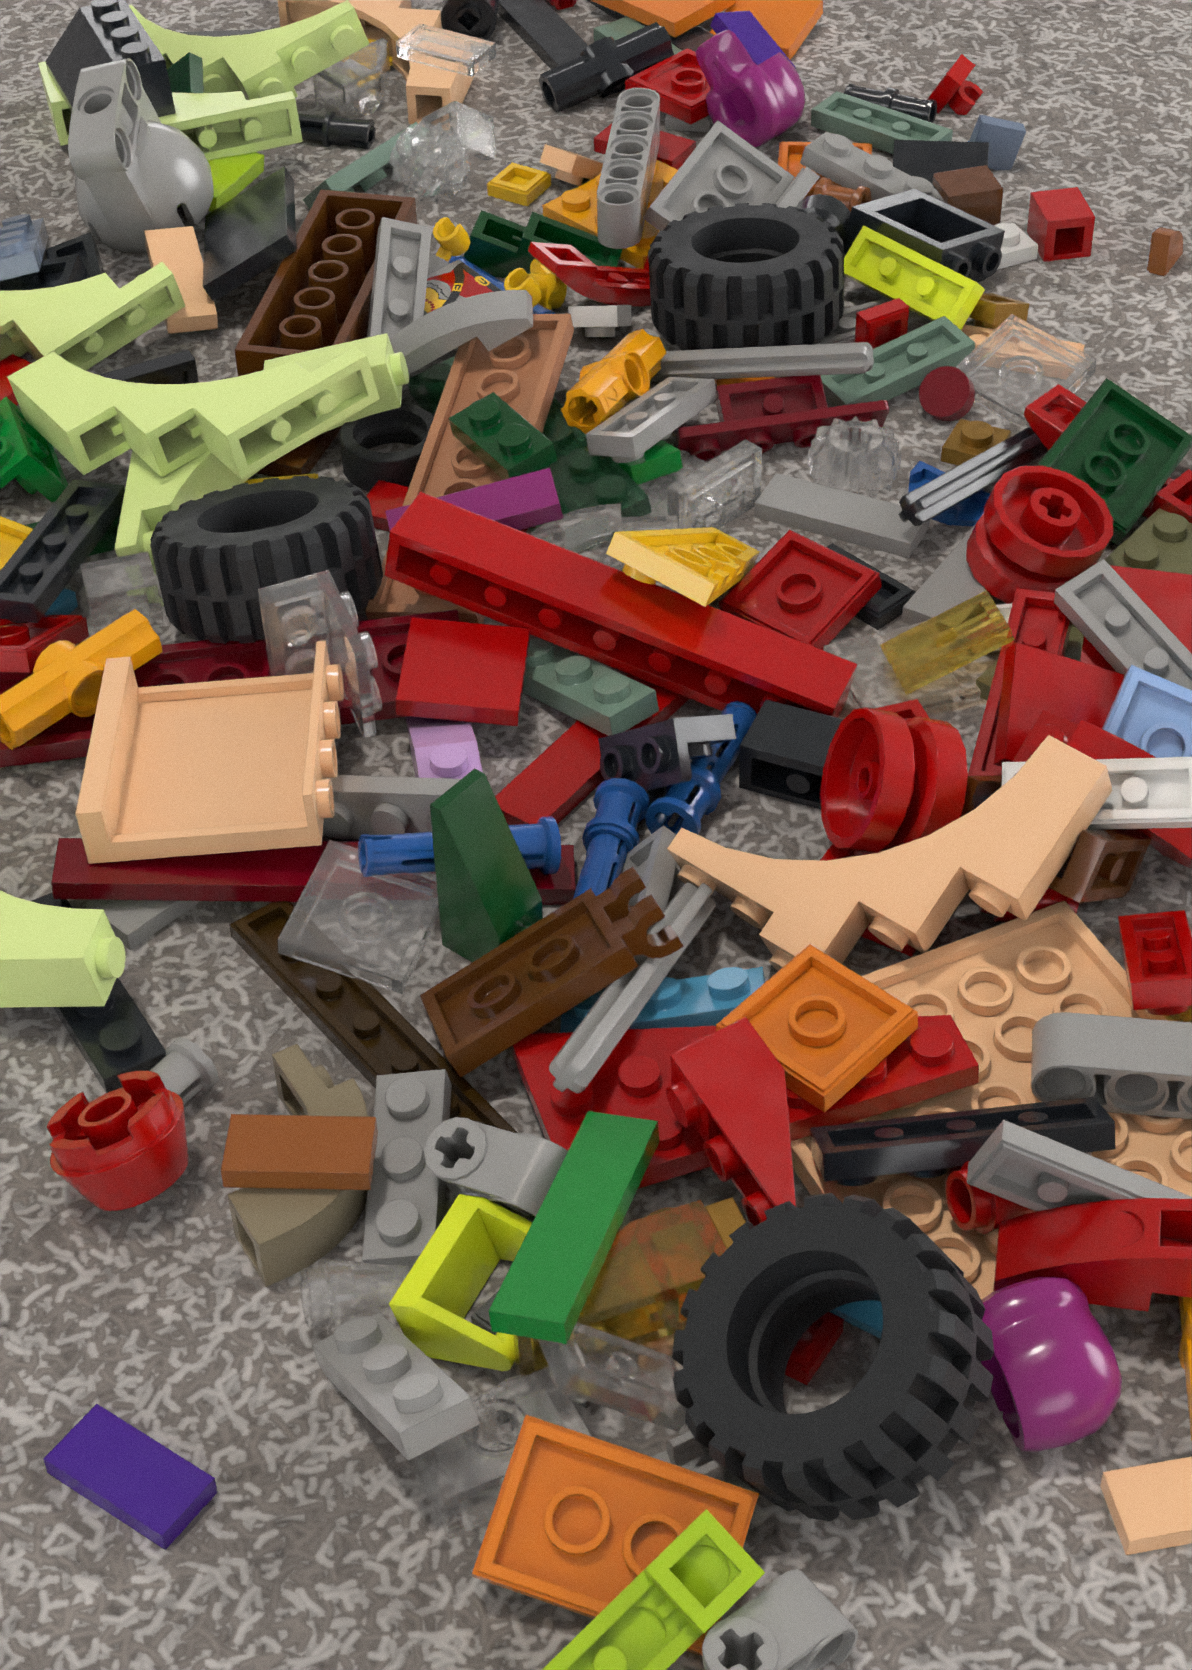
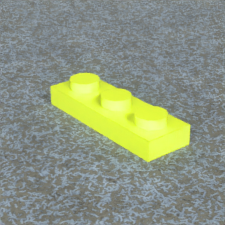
(913, 278)

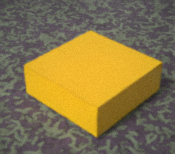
(519, 184)

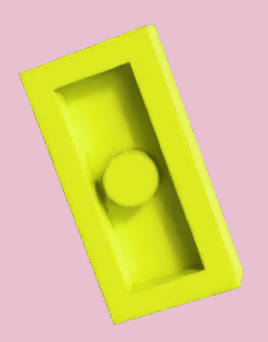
(449, 1279)

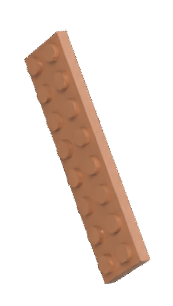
(522, 375)

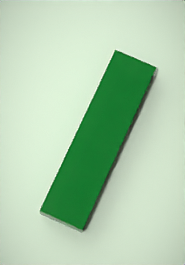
(574, 1228)

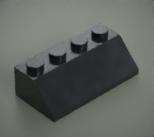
(107, 34)

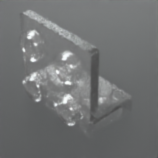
(709, 491)
(312, 611)

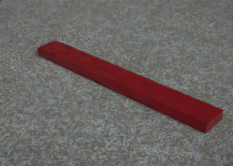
(232, 876)

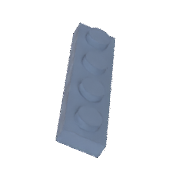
(21, 246)

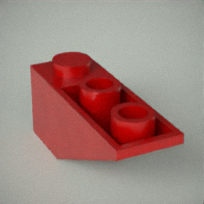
(739, 1106)

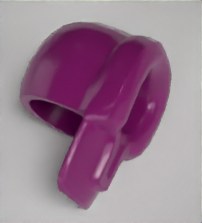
(749, 97)
(1049, 1363)

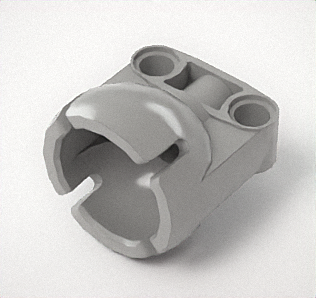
(129, 162)

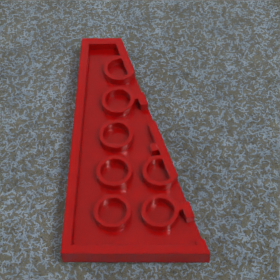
(639, 1071)

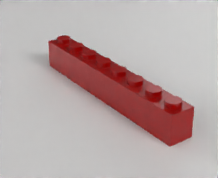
(608, 613)

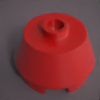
(122, 1143)

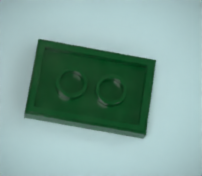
(1120, 452)

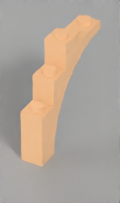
(426, 86)
(999, 851)

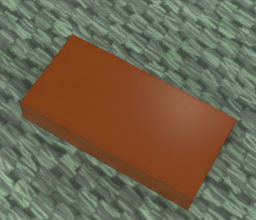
(299, 1152)

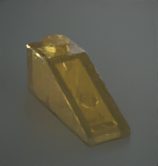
(642, 1280)

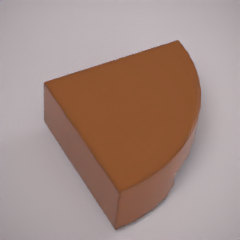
(1164, 250)

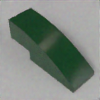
(503, 245)

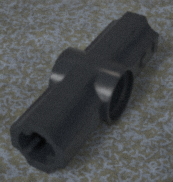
(605, 67)

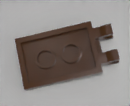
(545, 971)

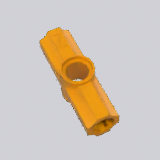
(613, 381)
(70, 677)

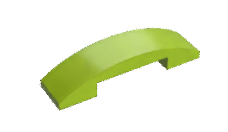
(666, 1604)

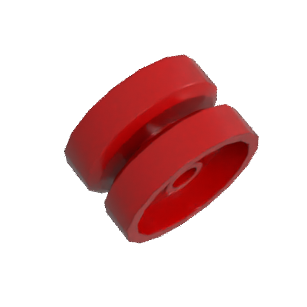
(1037, 532)
(891, 780)

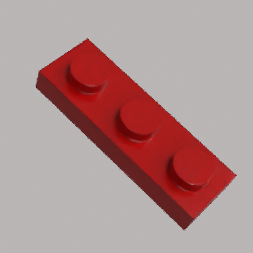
(1158, 961)

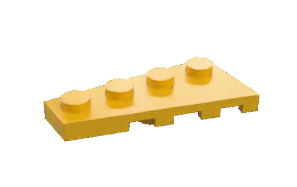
(688, 560)

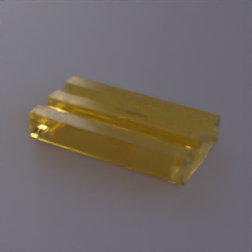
(947, 642)

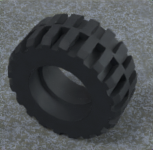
(746, 278)
(255, 536)
(903, 1409)

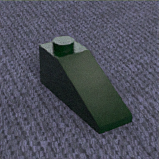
(479, 871)

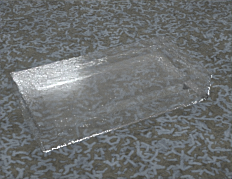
(446, 49)

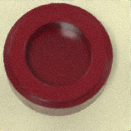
(947, 393)

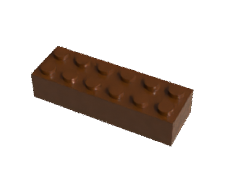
(325, 285)

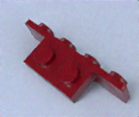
(771, 414)

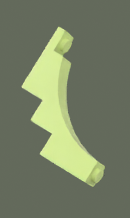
(214, 121)
(86, 317)
(237, 419)
(153, 496)
(56, 955)

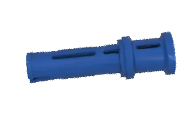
(708, 781)
(611, 833)
(415, 853)

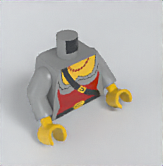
(456, 280)

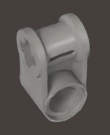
(494, 1164)
(781, 1629)

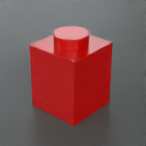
(1061, 224)

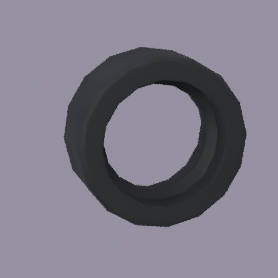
(400, 425)

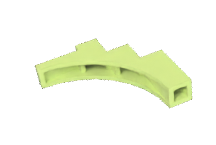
(269, 59)

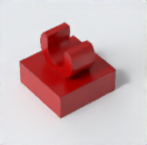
(955, 89)

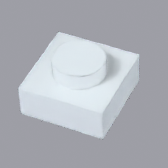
(1016, 246)
(600, 319)

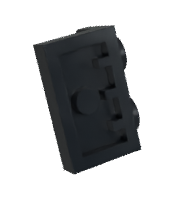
(662, 751)

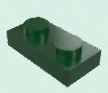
(502, 438)

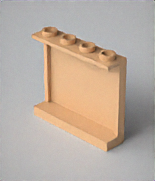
(210, 764)

